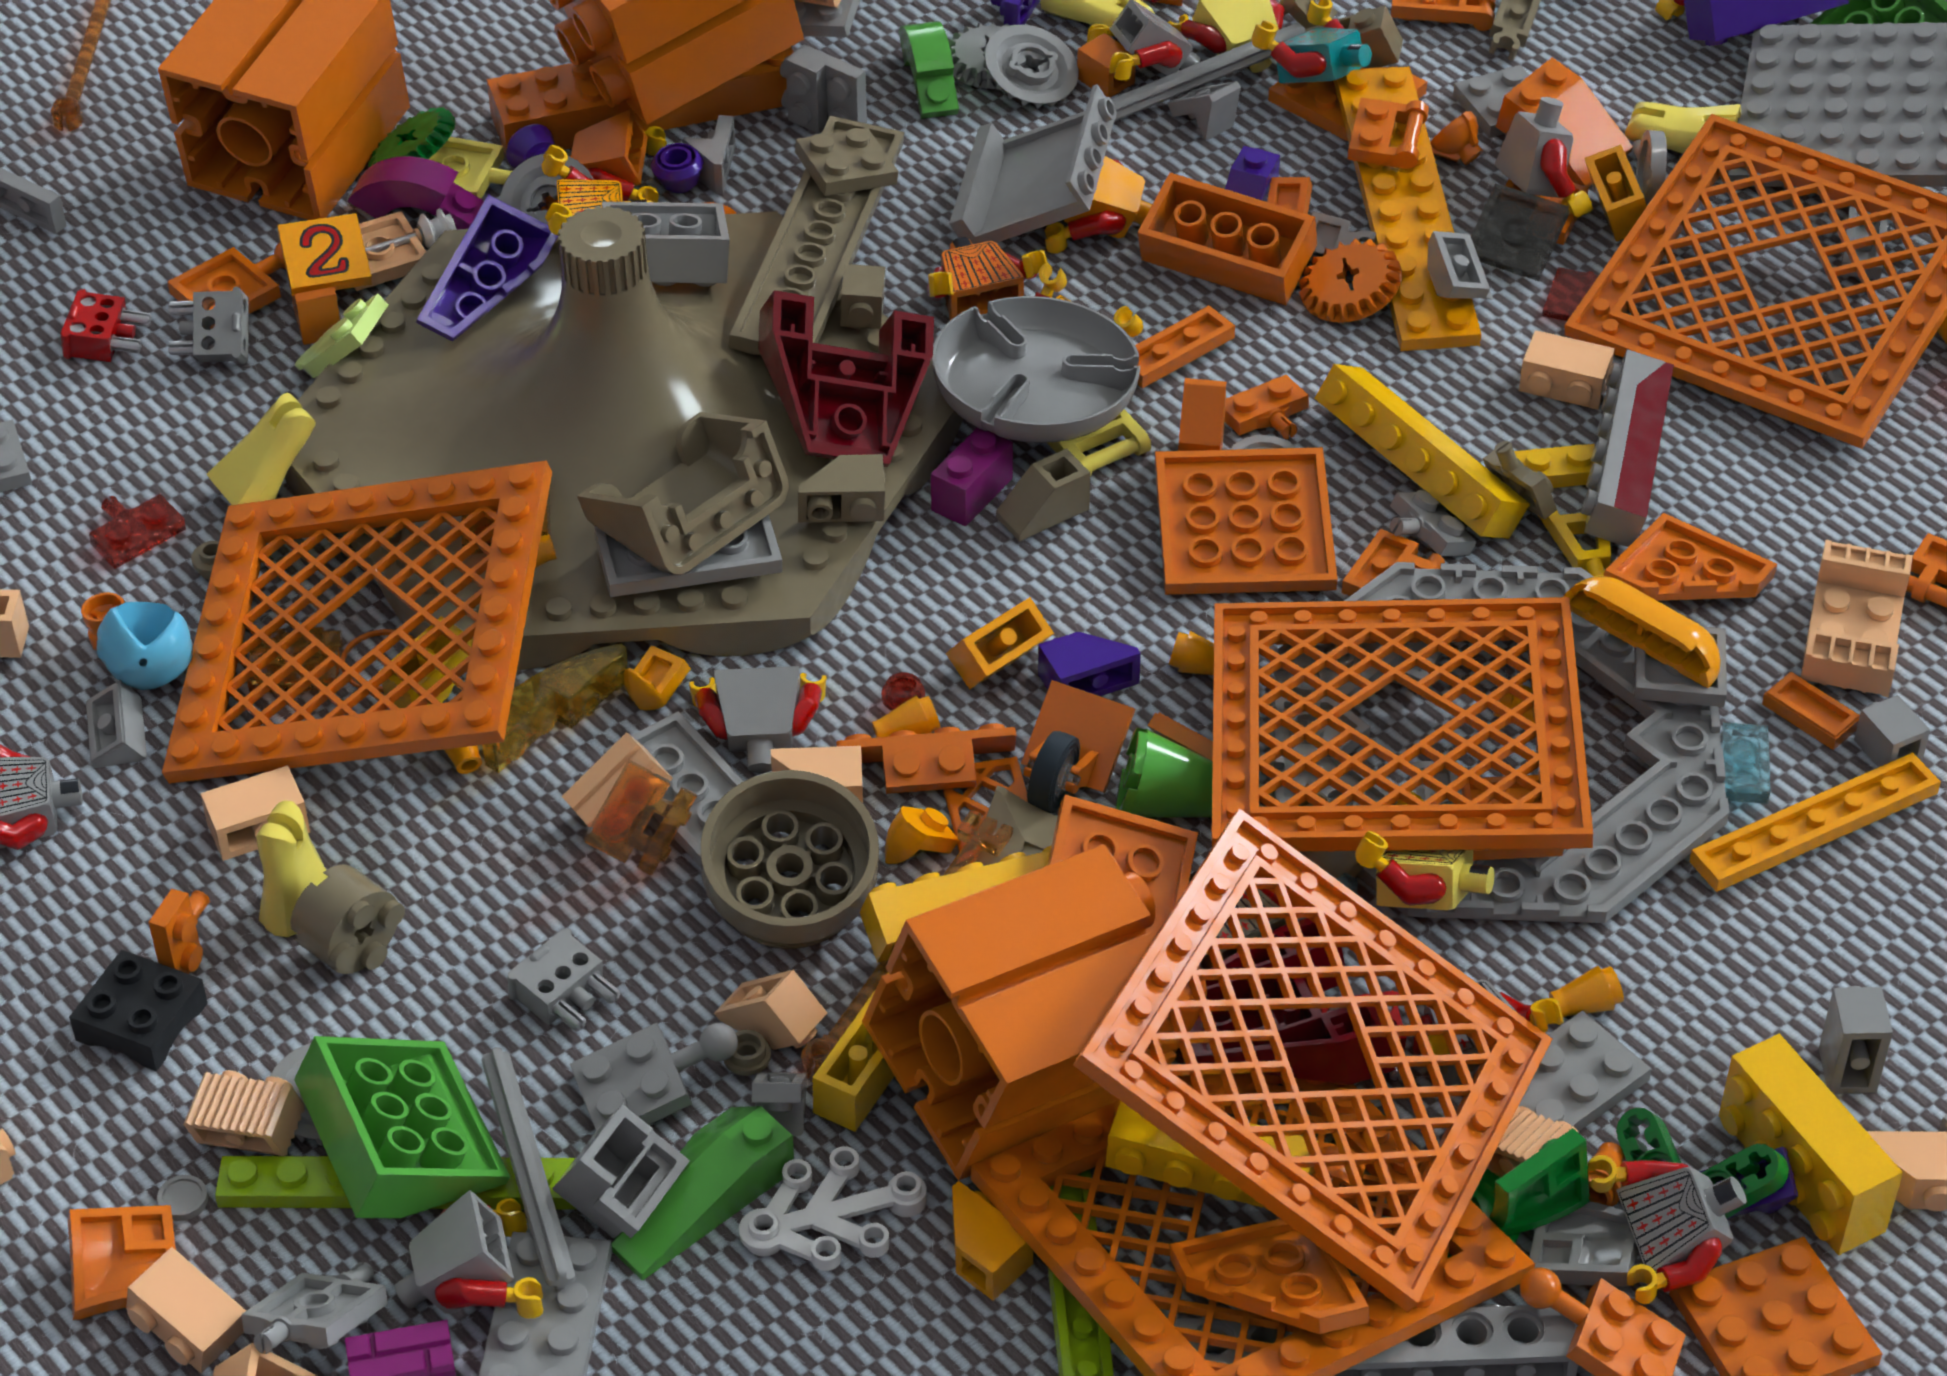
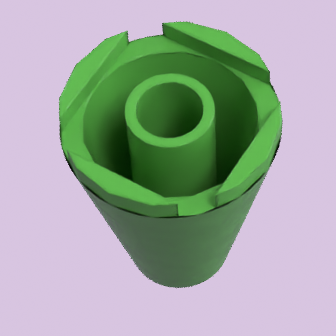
(1164, 779)

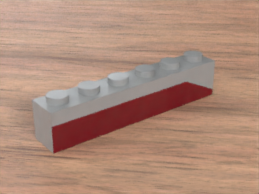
(1627, 449)

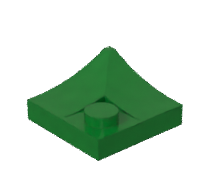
(1543, 1186)

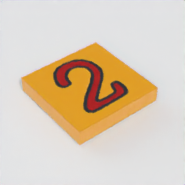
(324, 254)

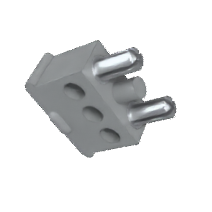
(228, 334)
(558, 978)

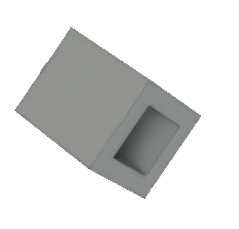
(1891, 731)

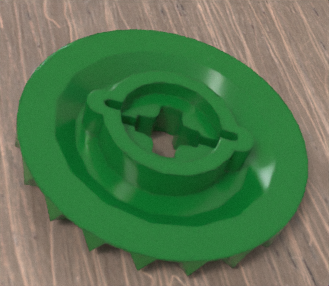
(417, 136)

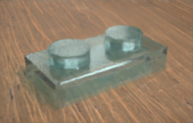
(1746, 762)

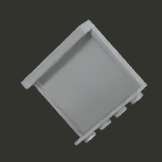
(1033, 175)

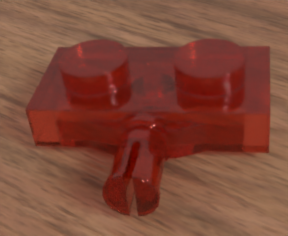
(135, 529)

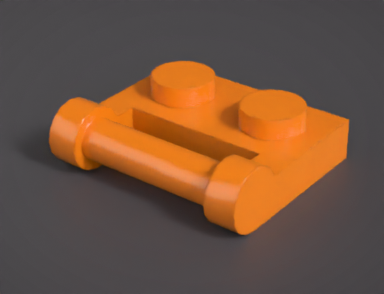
(1375, 129)

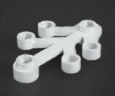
(828, 1214)

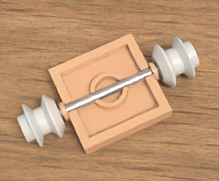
(396, 247)

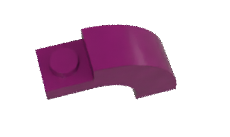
(414, 184)

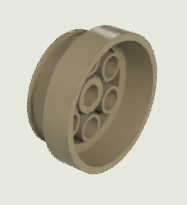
(812, 813)

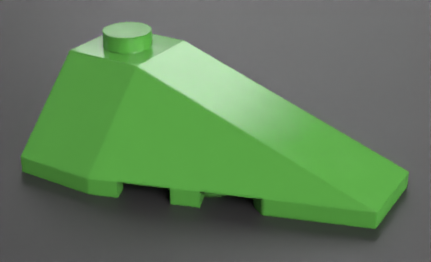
(728, 1168)

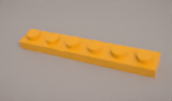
(1814, 822)

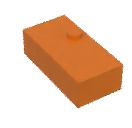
(1227, 238)

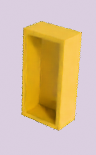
(1837, 1167)

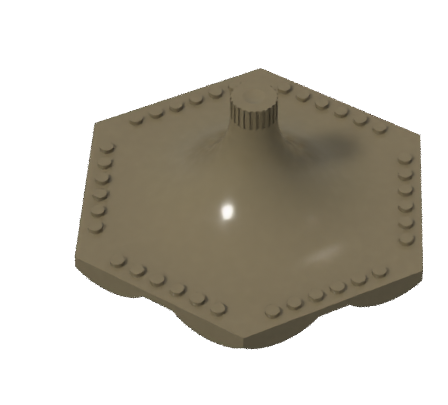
(597, 380)

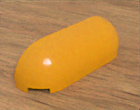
(1648, 625)

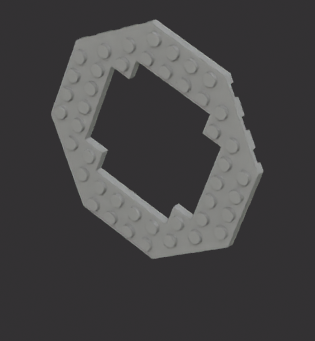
(1634, 834)

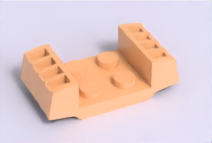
(1856, 618)

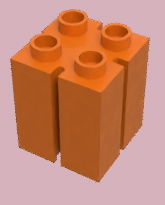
(672, 49)
(284, 98)
(1004, 996)

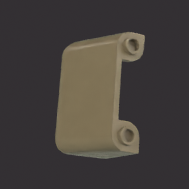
(717, 492)

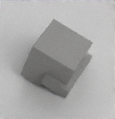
(621, 1174)

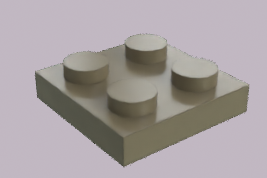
(846, 161)

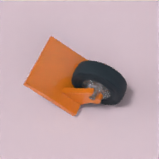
(1073, 744)

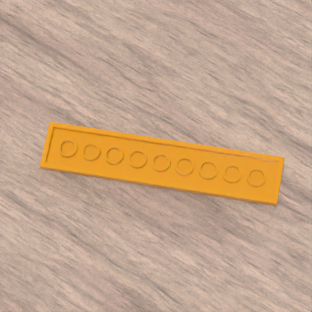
(1404, 212)

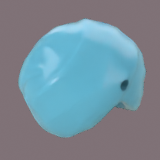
(144, 644)

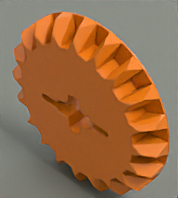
(1375, 282)

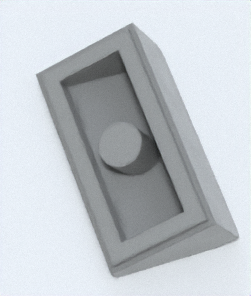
(116, 726)

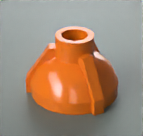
(1458, 139)

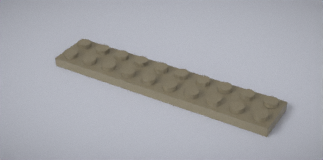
(813, 244)

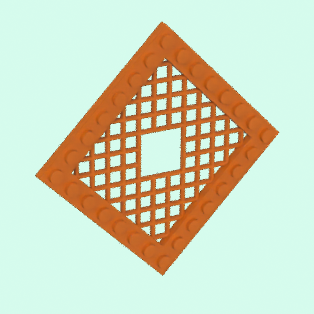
(1728, 146)
(1534, 623)
(472, 718)
(1507, 1046)
(1018, 1186)

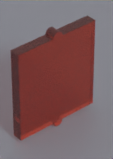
(1567, 292)

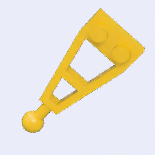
(1565, 468)

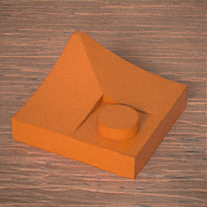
(112, 1251)

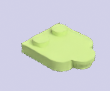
(343, 336)

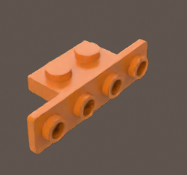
(932, 759)

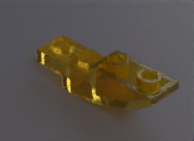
(556, 694)

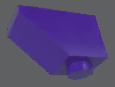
(1253, 172)
(1089, 663)

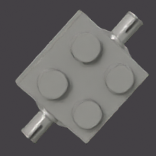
(315, 1309)

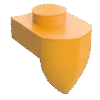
(655, 678)
(918, 830)

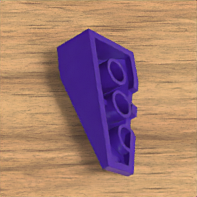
(490, 263)

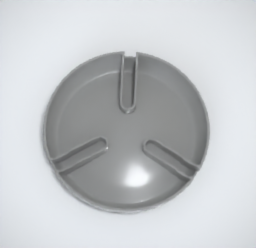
(1035, 368)

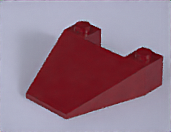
(839, 395)
(1315, 1042)

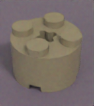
(346, 920)

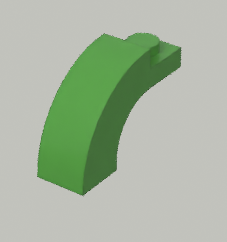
(932, 66)

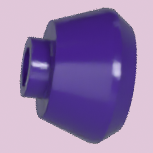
(528, 142)
(677, 167)

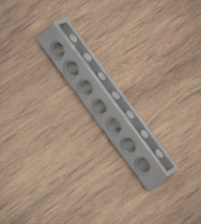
(1445, 1354)

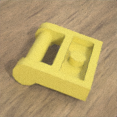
(1136, 443)

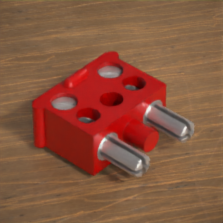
(100, 326)

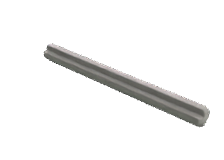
(1197, 75)
(528, 1169)

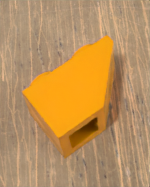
(985, 1244)

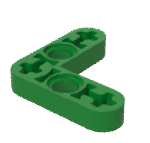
(1743, 1162)

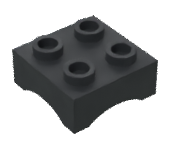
(138, 1008)

